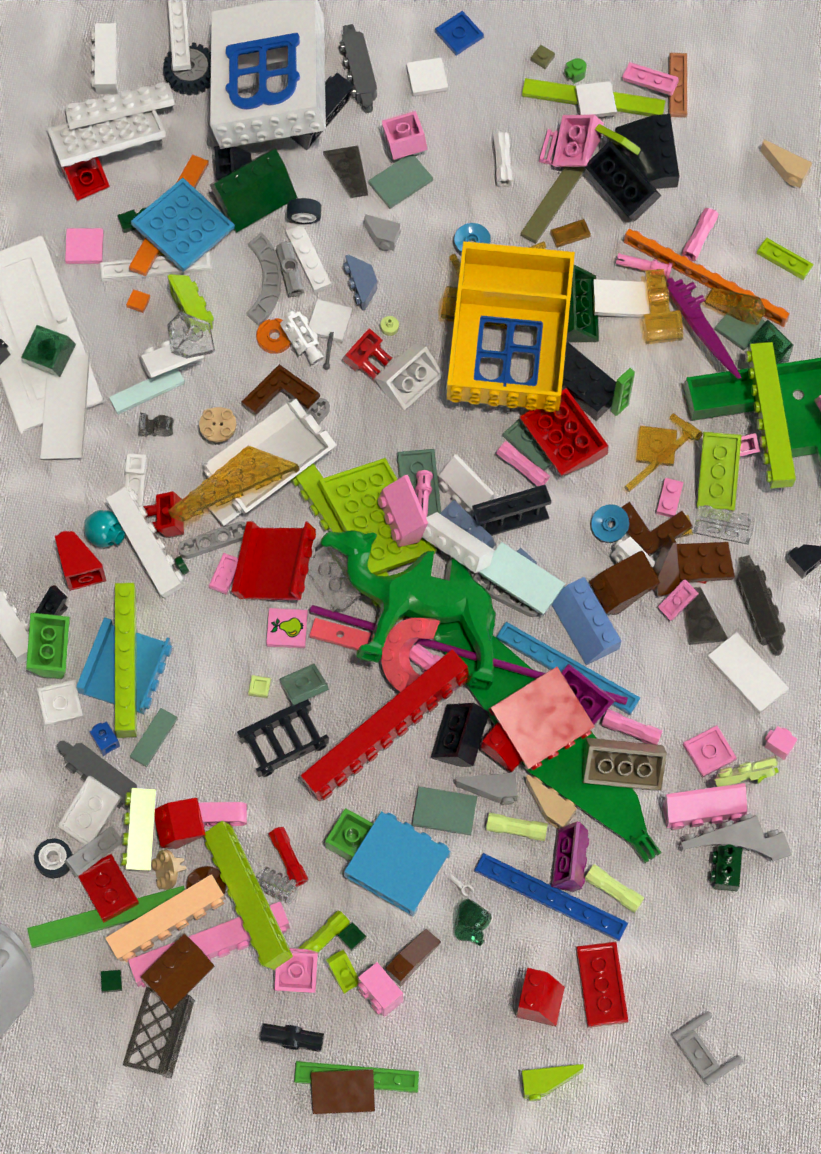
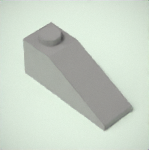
(492, 787)

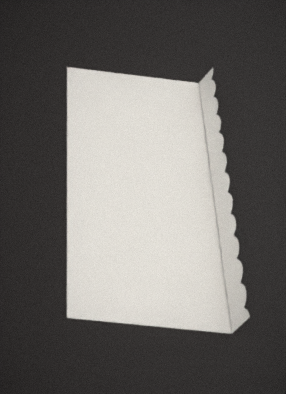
(66, 410)

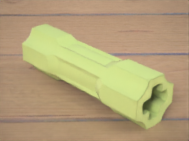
(531, 829)
(626, 896)

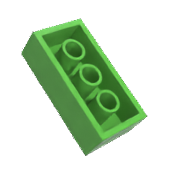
(348, 834)

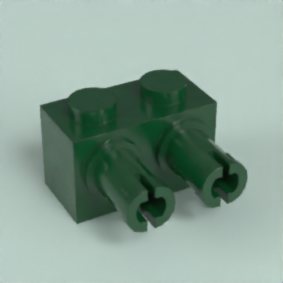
(727, 868)

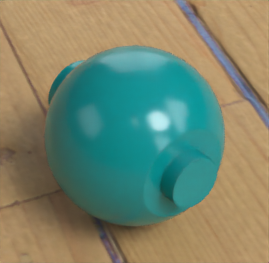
(103, 529)

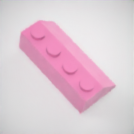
(705, 806)

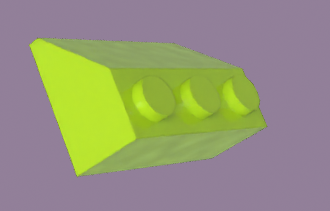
(187, 299)

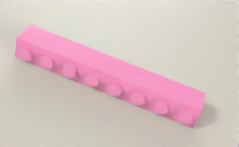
(213, 942)

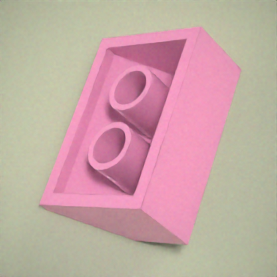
(403, 512)

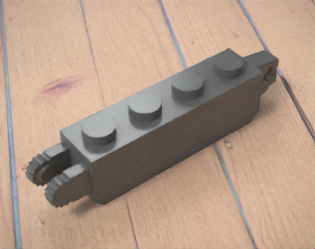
(359, 67)
(88, 763)

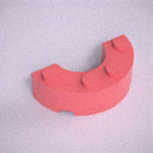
(397, 649)

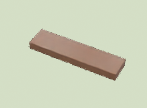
(678, 100)

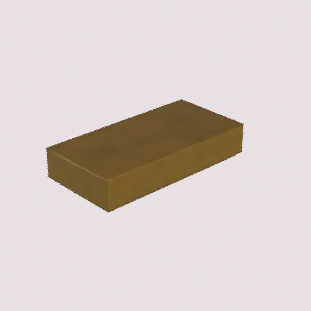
(570, 233)

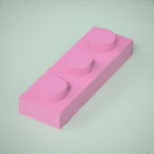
(650, 78)

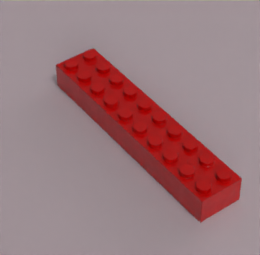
(385, 726)

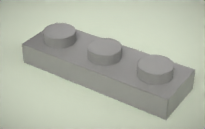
(93, 851)

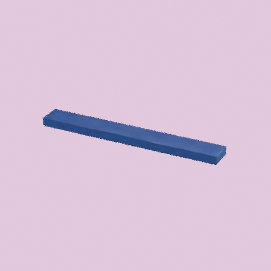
(551, 897)

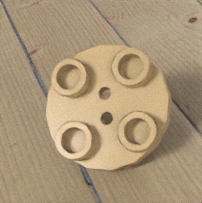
(217, 416)
(166, 869)

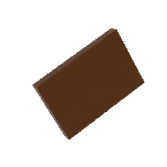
(343, 1091)

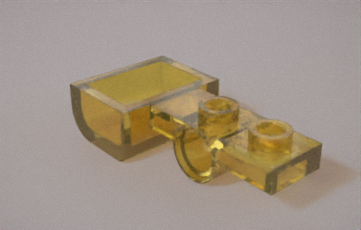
(661, 323)

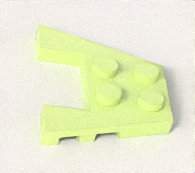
(746, 771)

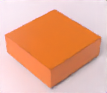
(138, 301)

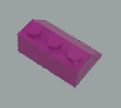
(590, 696)
(570, 857)

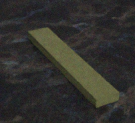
(552, 203)

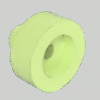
(389, 325)

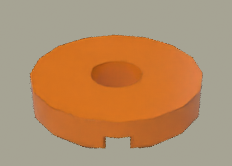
(271, 345)

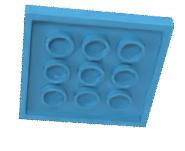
(182, 224)

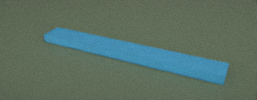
(552, 658)

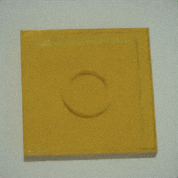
(653, 442)

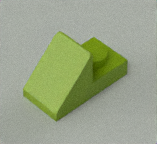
(342, 971)

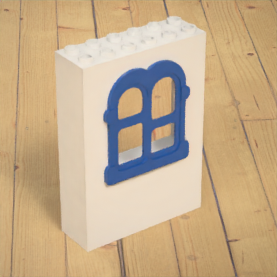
(262, 36)

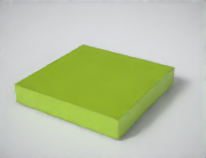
(618, 139)

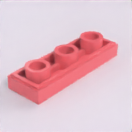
(328, 632)

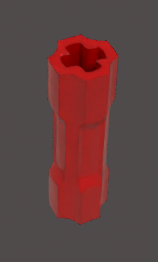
(282, 844)

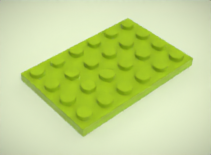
(354, 501)

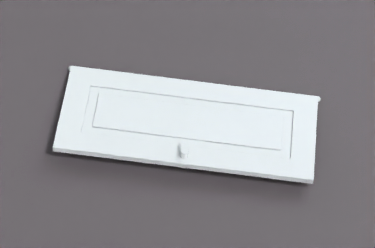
(31, 298)

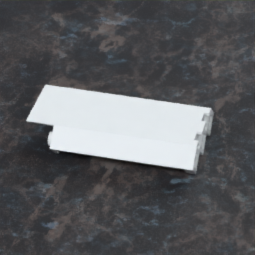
(283, 433)

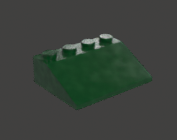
(254, 190)

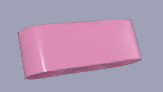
(230, 812)

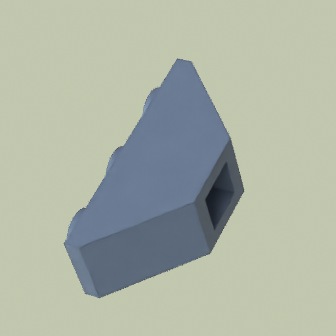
(361, 279)

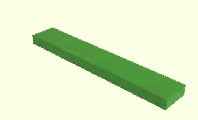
(383, 1078)

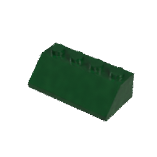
(582, 321)

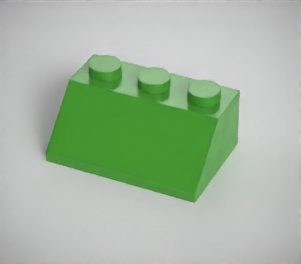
(47, 645)

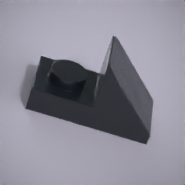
(53, 602)

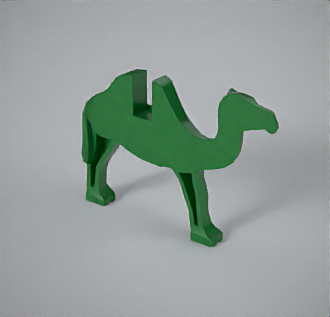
(420, 596)

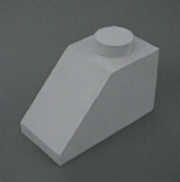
(382, 231)

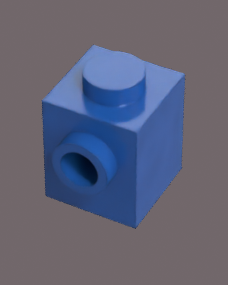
(104, 738)

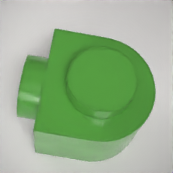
(575, 70)

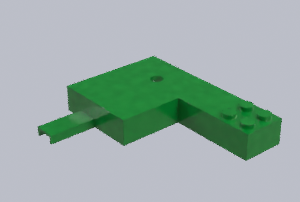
(726, 395)

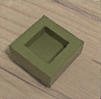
(542, 56)

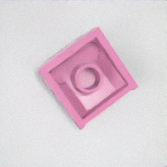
(298, 972)

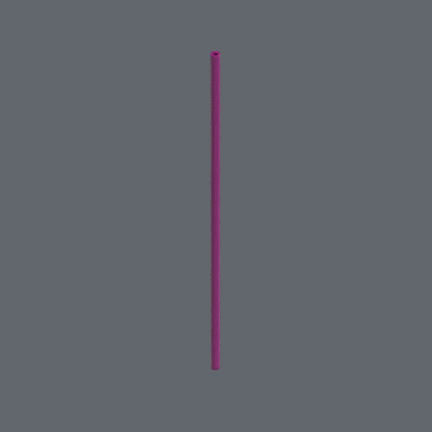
(444, 647)

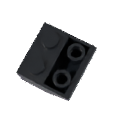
(229, 160)

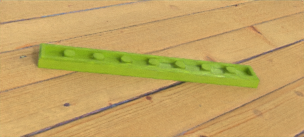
(567, 94)

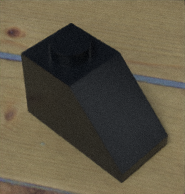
(804, 559)

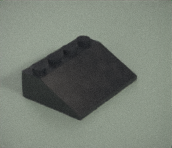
(657, 145)

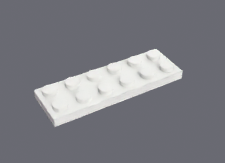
(119, 105)

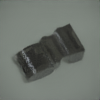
(160, 425)

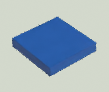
(459, 33)

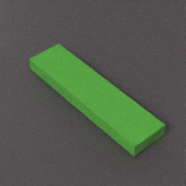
(623, 391)

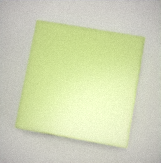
(259, 686)

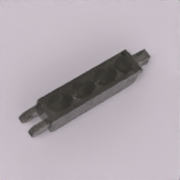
(760, 605)

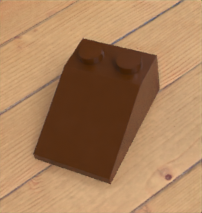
(624, 583)

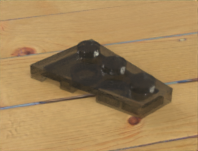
(348, 166)
(702, 622)

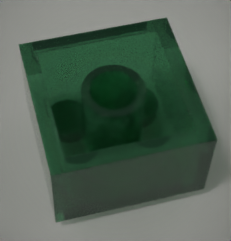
(48, 350)

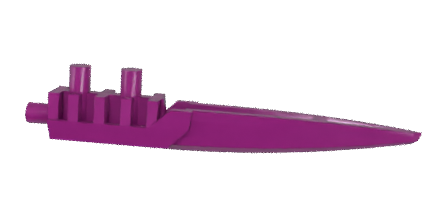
(692, 312)

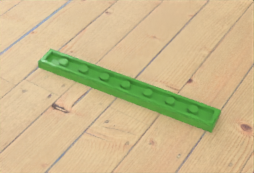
(91, 921)

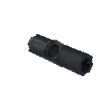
(292, 1037)

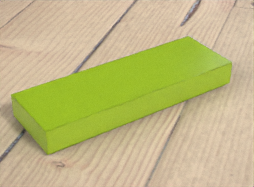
(784, 258)

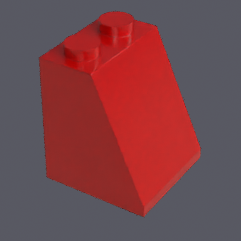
(78, 562)
(540, 998)

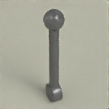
(326, 365)

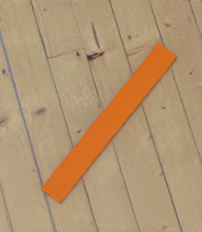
(148, 252)

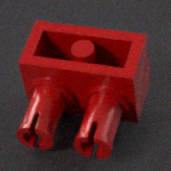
(367, 346)
(165, 523)

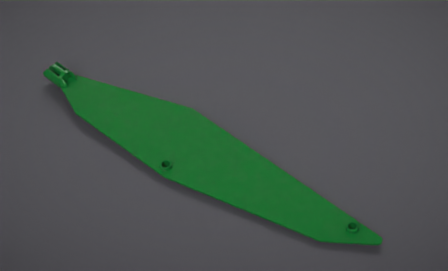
(611, 805)

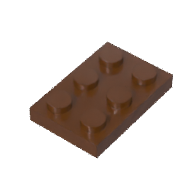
(705, 562)

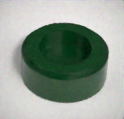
(181, 564)

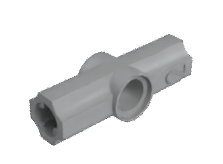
(292, 277)

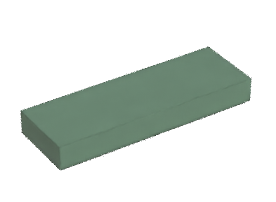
(153, 737)

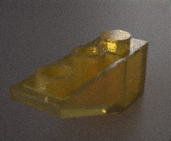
(737, 305)

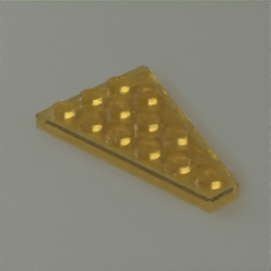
(241, 473)

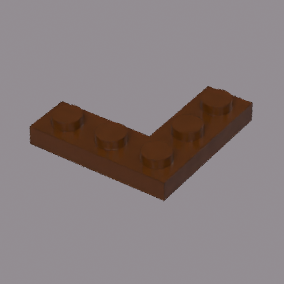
(276, 381)
(653, 540)

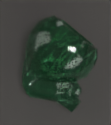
(471, 921)

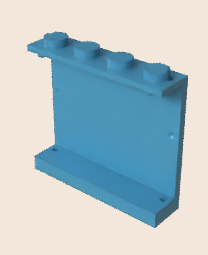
(99, 671)
(397, 862)

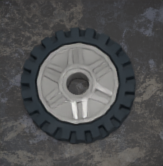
(192, 79)

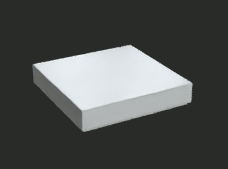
(427, 76)
(596, 99)
(330, 318)
(60, 703)

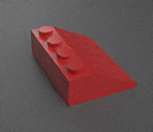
(566, 435)

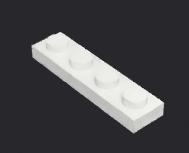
(308, 258)

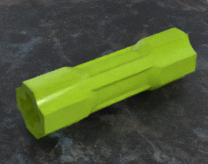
(327, 932)

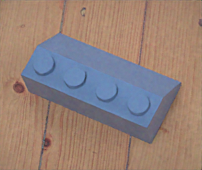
(586, 621)

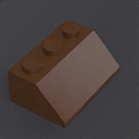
(177, 971)

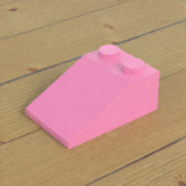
(576, 140)

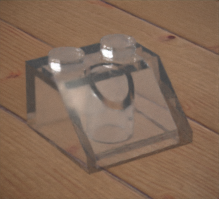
(190, 336)

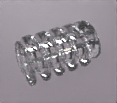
(277, 885)

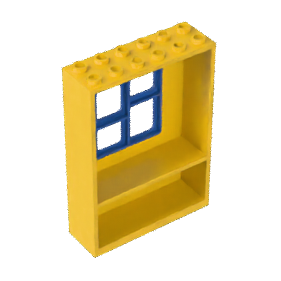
(514, 289)

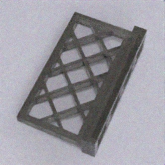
(173, 1041)

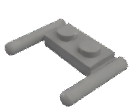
(699, 1054)

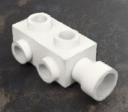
(301, 336)

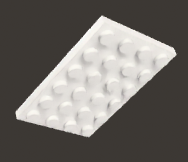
(104, 137)

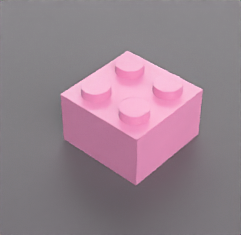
(404, 135)
(380, 990)

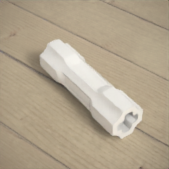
(503, 168)

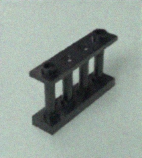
(513, 510)
(284, 718)

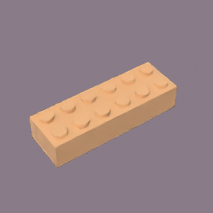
(166, 918)

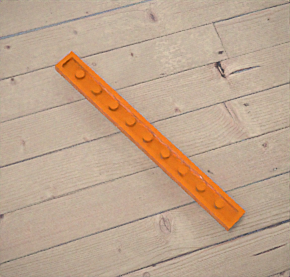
(698, 272)

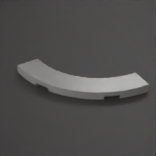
(271, 279)

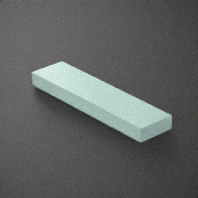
(146, 390)

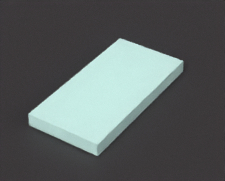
(523, 579)

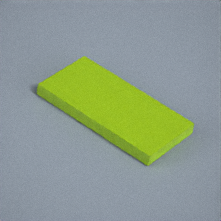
(719, 470)

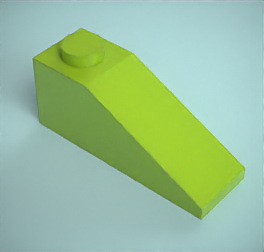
(543, 1081)

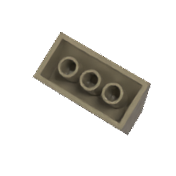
(623, 764)

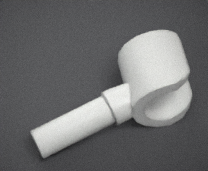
(461, 886)

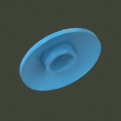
(471, 232)
(604, 516)

